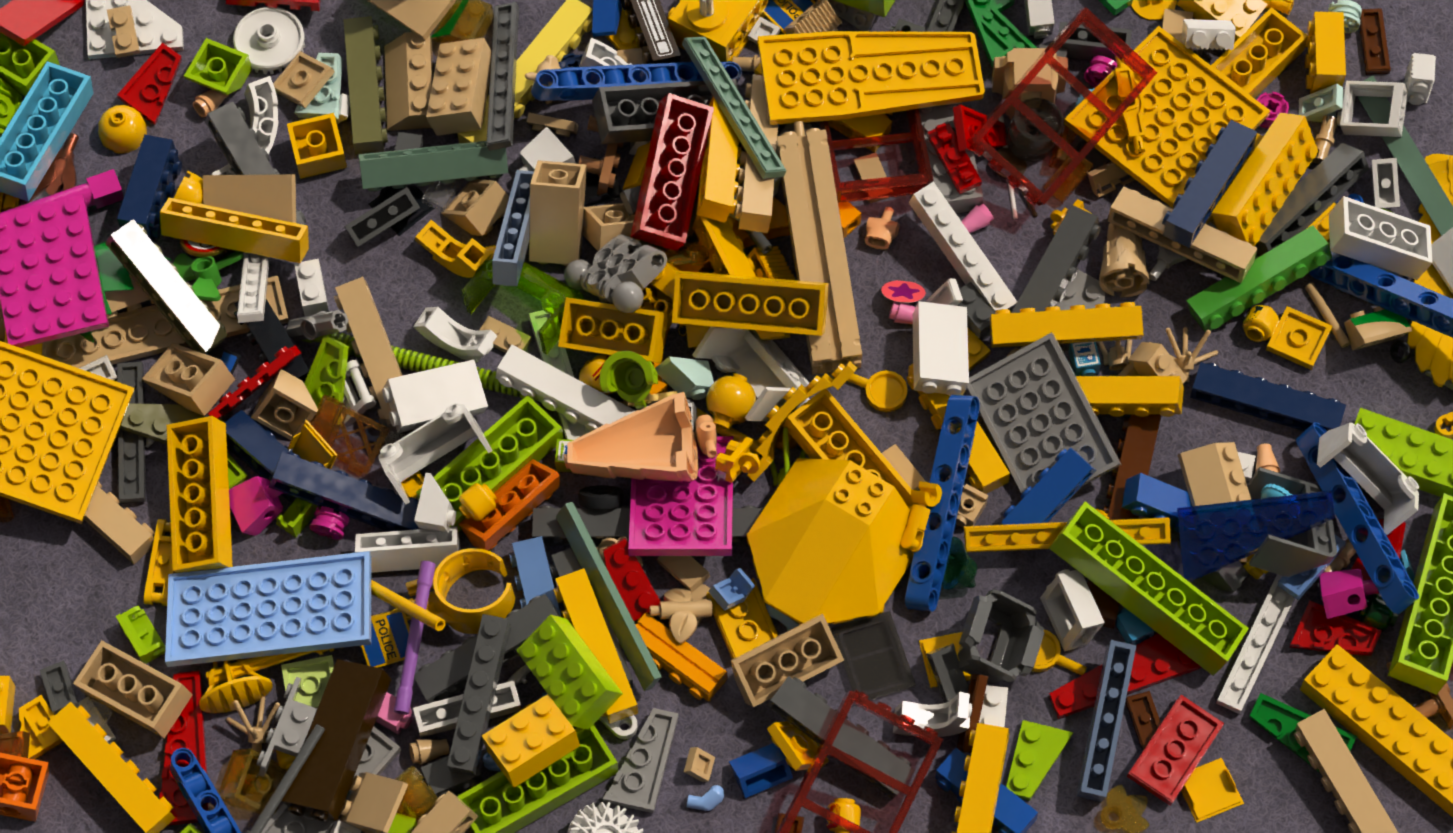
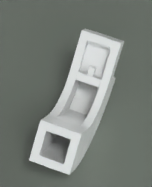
(452, 336)
(944, 718)

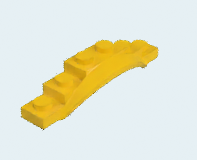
(793, 398)

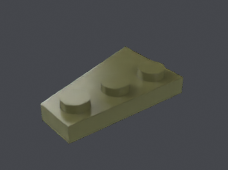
(152, 419)

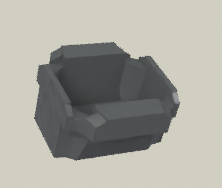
(1016, 641)

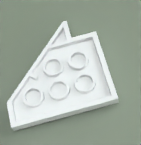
(151, 28)

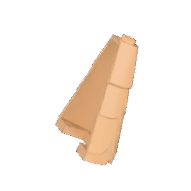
(640, 446)

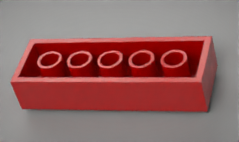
(672, 172)

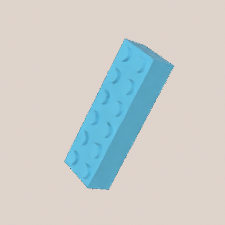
(41, 128)

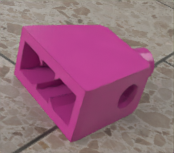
(254, 505)
(1345, 592)

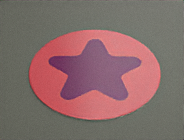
(903, 291)

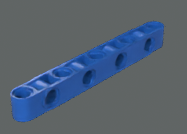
(574, 84)
(1388, 292)
(950, 459)
(1360, 525)
(198, 790)

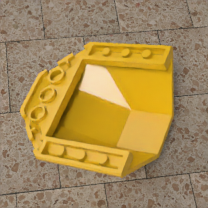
(830, 542)

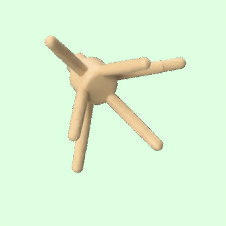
(1187, 359)
(258, 734)

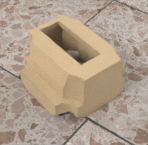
(1010, 68)

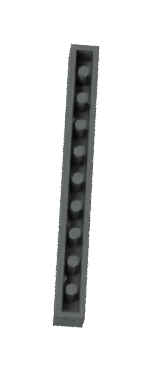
(616, 521)

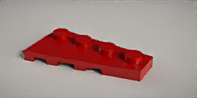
(249, 386)

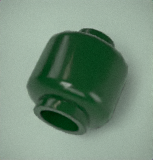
(1377, 613)

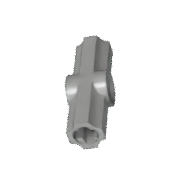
(317, 325)

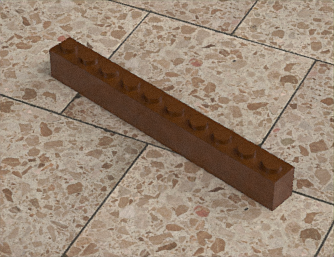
(1135, 459)

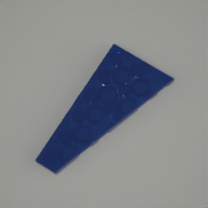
(1234, 530)

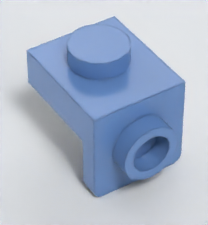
(732, 590)

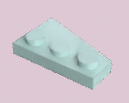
(328, 97)

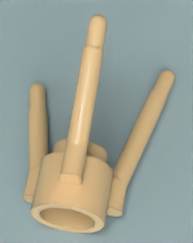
(1118, 356)

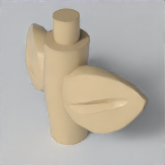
(682, 612)

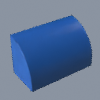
(760, 770)

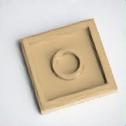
(302, 79)

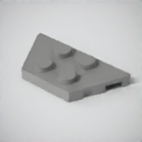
(1082, 291)

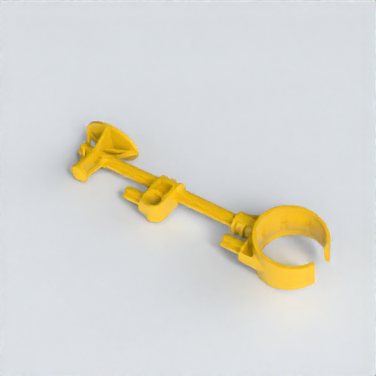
(252, 688)

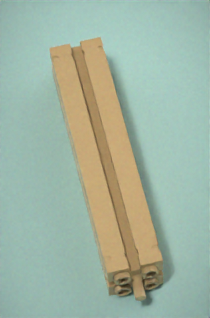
(819, 243)

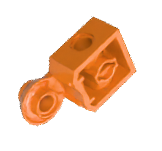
(22, 786)

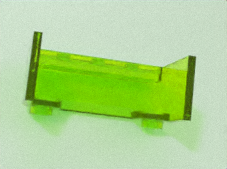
(537, 284)

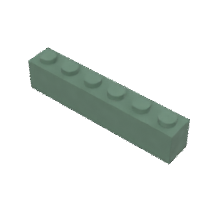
(431, 164)

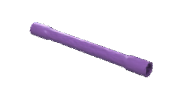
(405, 691)

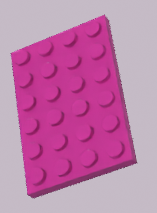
(49, 273)
(683, 515)

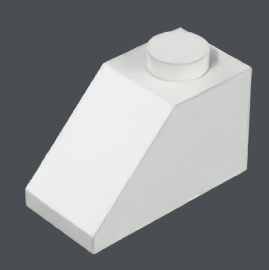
(1385, 183)
(434, 508)

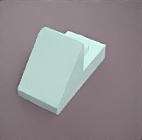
(1322, 103)

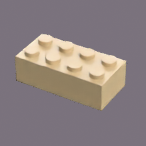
(460, 87)
(133, 689)

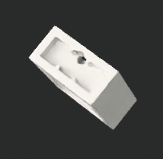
(1374, 89)
(1072, 609)

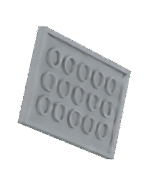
(1038, 411)

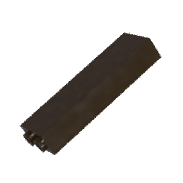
(348, 717)

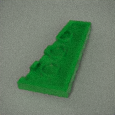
(1280, 722)

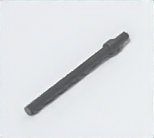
(287, 780)

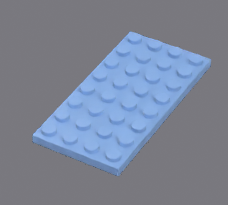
(268, 609)

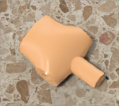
(881, 230)
(706, 435)

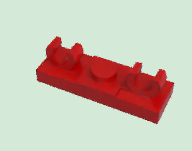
(956, 163)

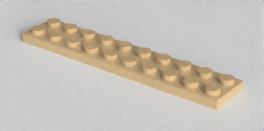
(148, 331)

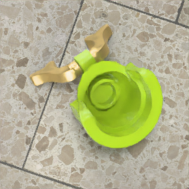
(631, 378)

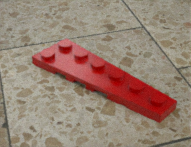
(1153, 663)
(185, 733)

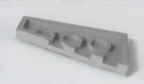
(642, 772)

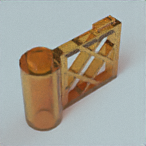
(331, 419)

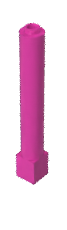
(99, 191)

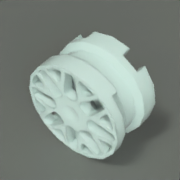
(1352, 14)

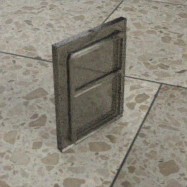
(874, 656)

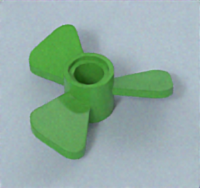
(205, 272)

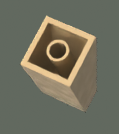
(556, 212)

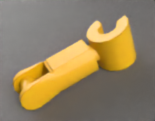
(929, 495)

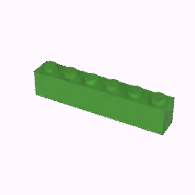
(1266, 276)

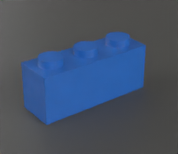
(1154, 498)

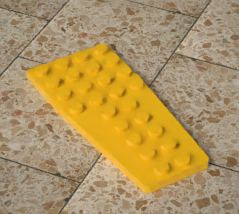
(866, 73)

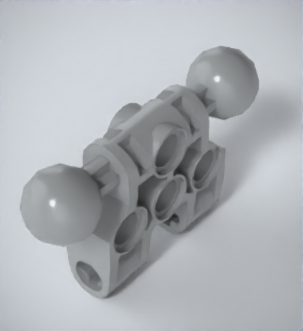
(618, 272)

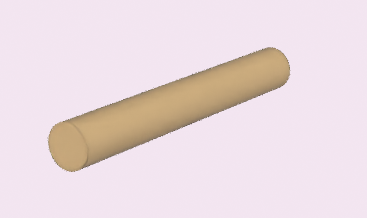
(1327, 315)

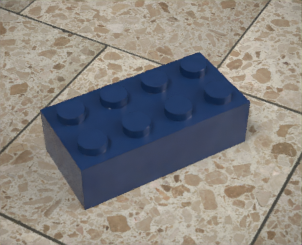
(150, 184)

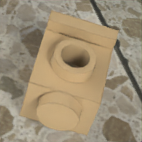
(976, 500)

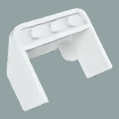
(756, 359)
(429, 444)
(1372, 471)

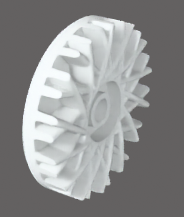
(269, 38)
(603, 820)

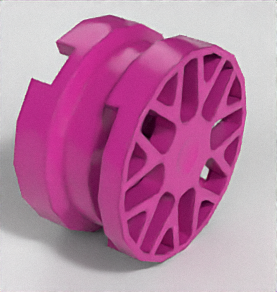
(1099, 69)
(1276, 104)
(329, 523)

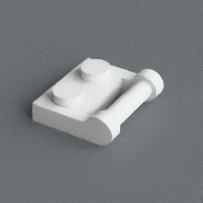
(350, 398)

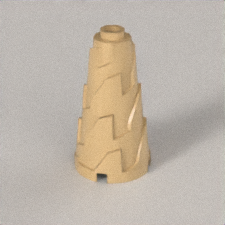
(1123, 263)

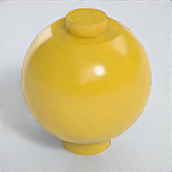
(730, 400)

